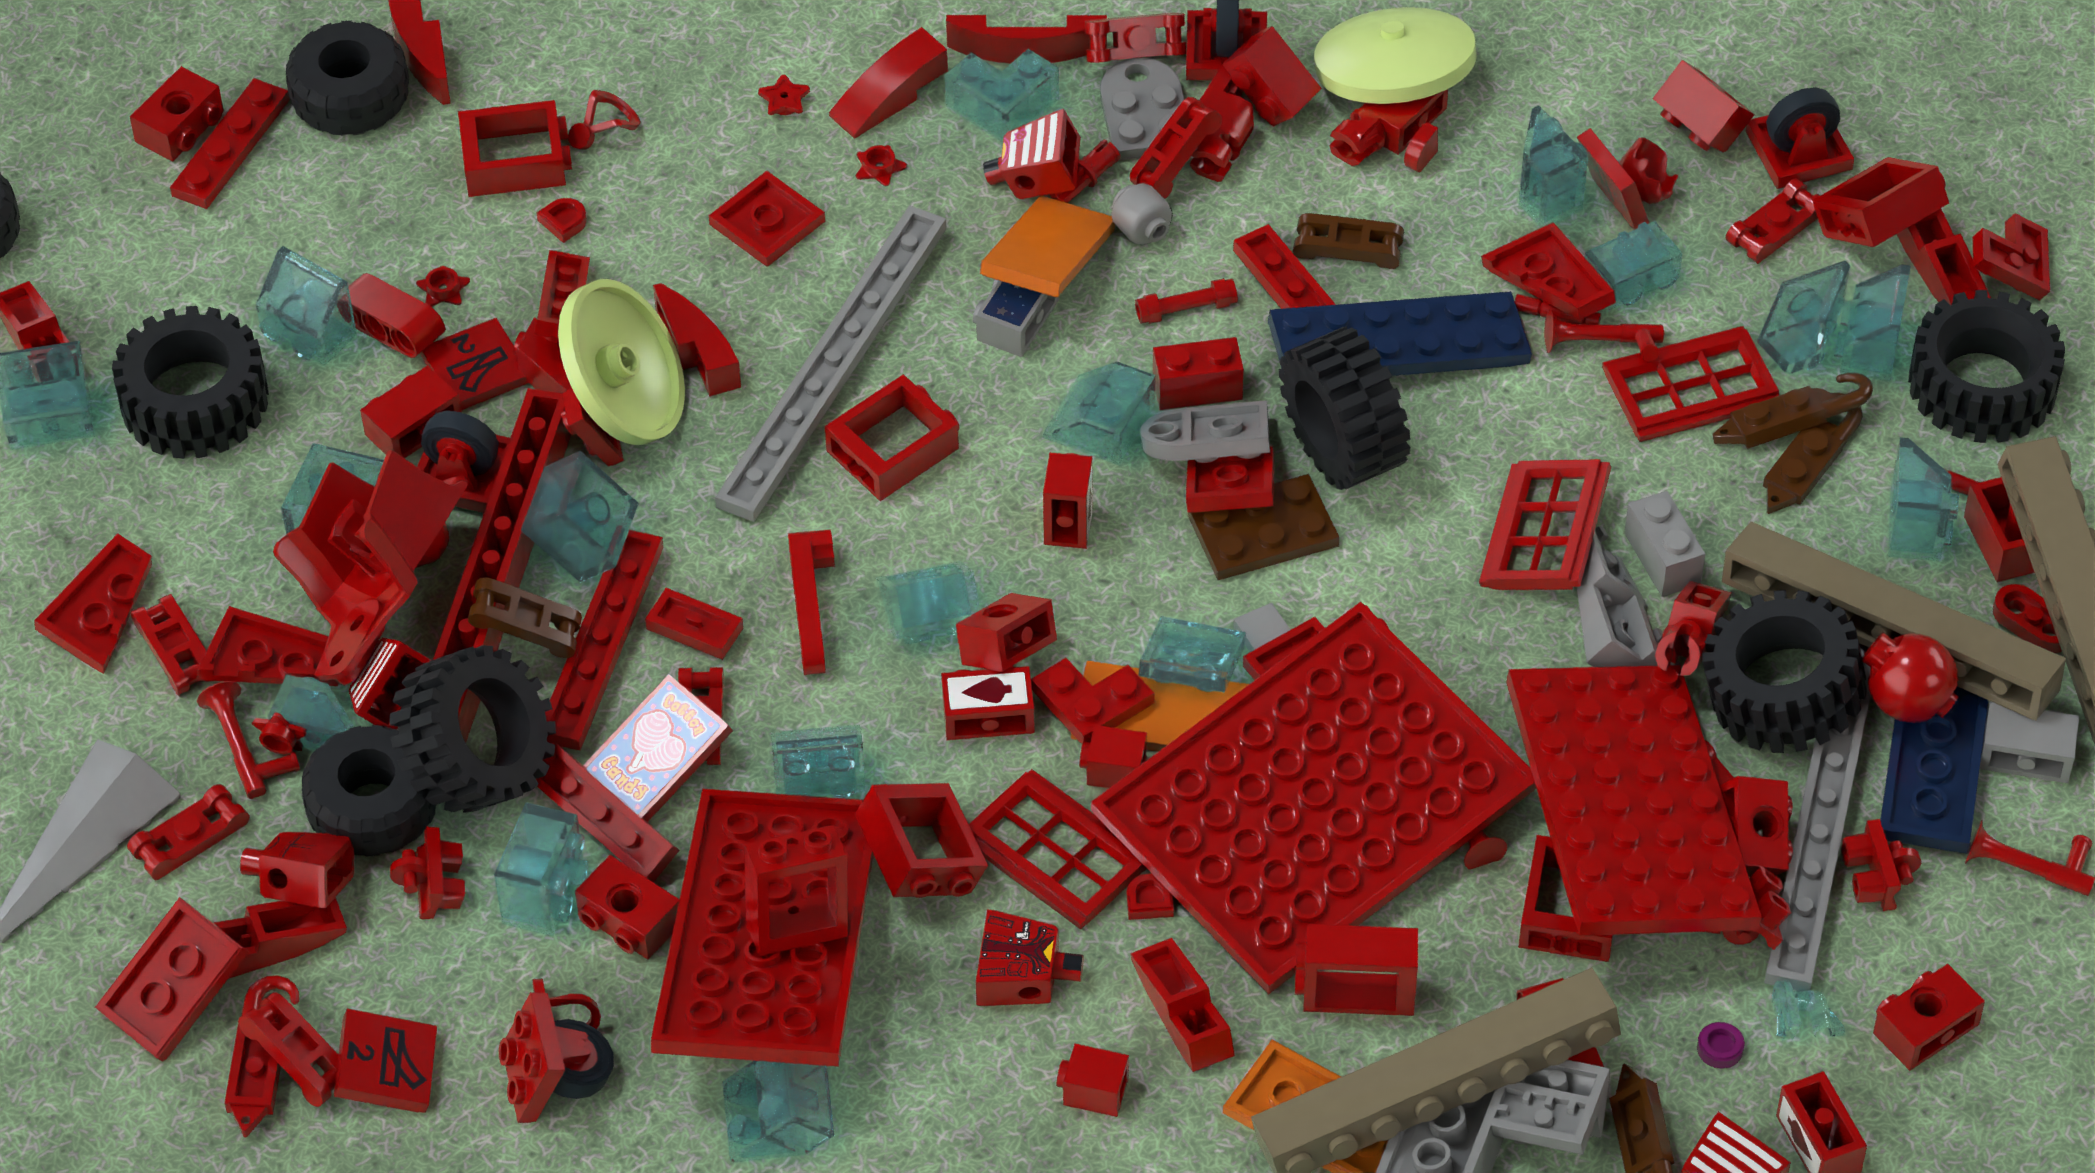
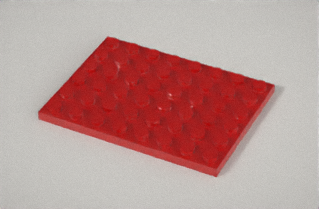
(1314, 794)

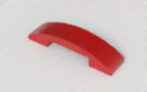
(1005, 44)

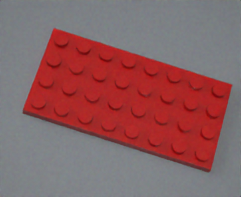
(1632, 801)
(715, 985)

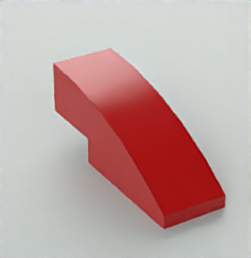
(421, 46)
(891, 83)
(1941, 258)
(29, 318)
(698, 341)
(282, 932)
(1183, 1004)

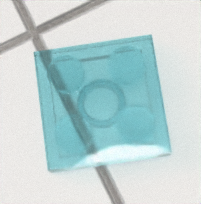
(1192, 654)

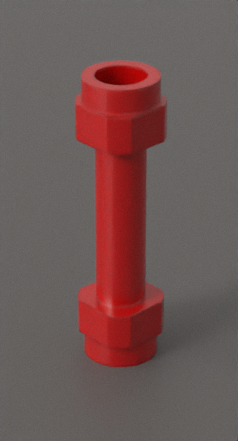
(1151, 309)

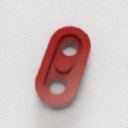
(2033, 619)

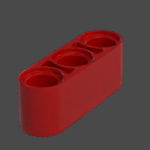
(393, 316)

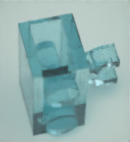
(1637, 262)

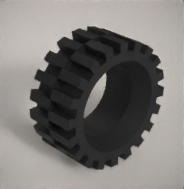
(1992, 329)
(1344, 407)
(199, 418)
(1793, 710)
(433, 735)

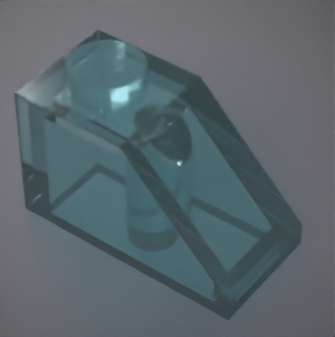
(311, 706)

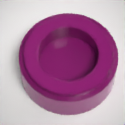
(1720, 1045)

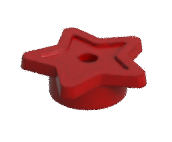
(787, 105)
(879, 155)
(443, 277)
(279, 734)

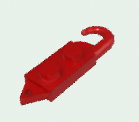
(253, 1070)

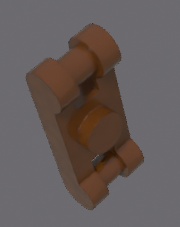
(1349, 239)
(525, 616)

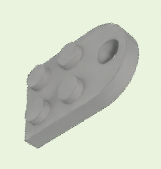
(1139, 109)
(1208, 432)

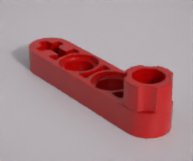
(809, 552)

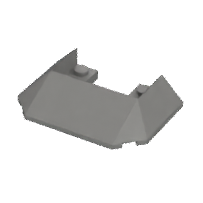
(1546, 1109)

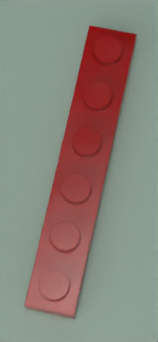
(602, 639)

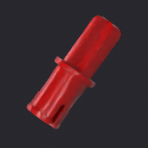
(1091, 168)

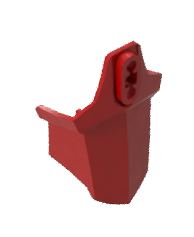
(361, 553)

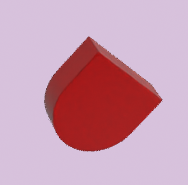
(1422, 147)
(563, 218)
(1148, 899)

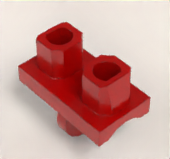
(1888, 865)
(427, 871)
(1772, 909)

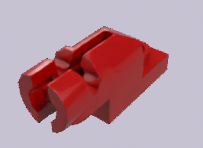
(1237, 124)
(1383, 126)
(1689, 624)

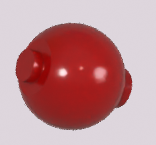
(1911, 677)

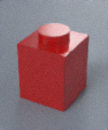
(1112, 754)
(1094, 1079)

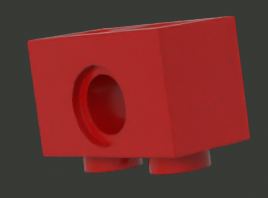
(177, 114)
(1006, 632)
(1772, 808)
(619, 888)
(1915, 1037)

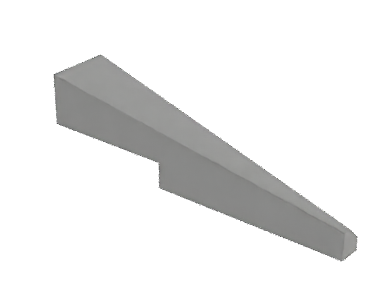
(1613, 611)
(101, 809)

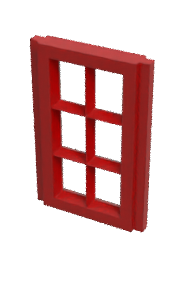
(1681, 353)
(1577, 543)
(1034, 879)

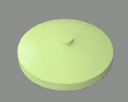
(1395, 55)
(621, 362)

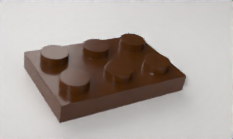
(1265, 536)

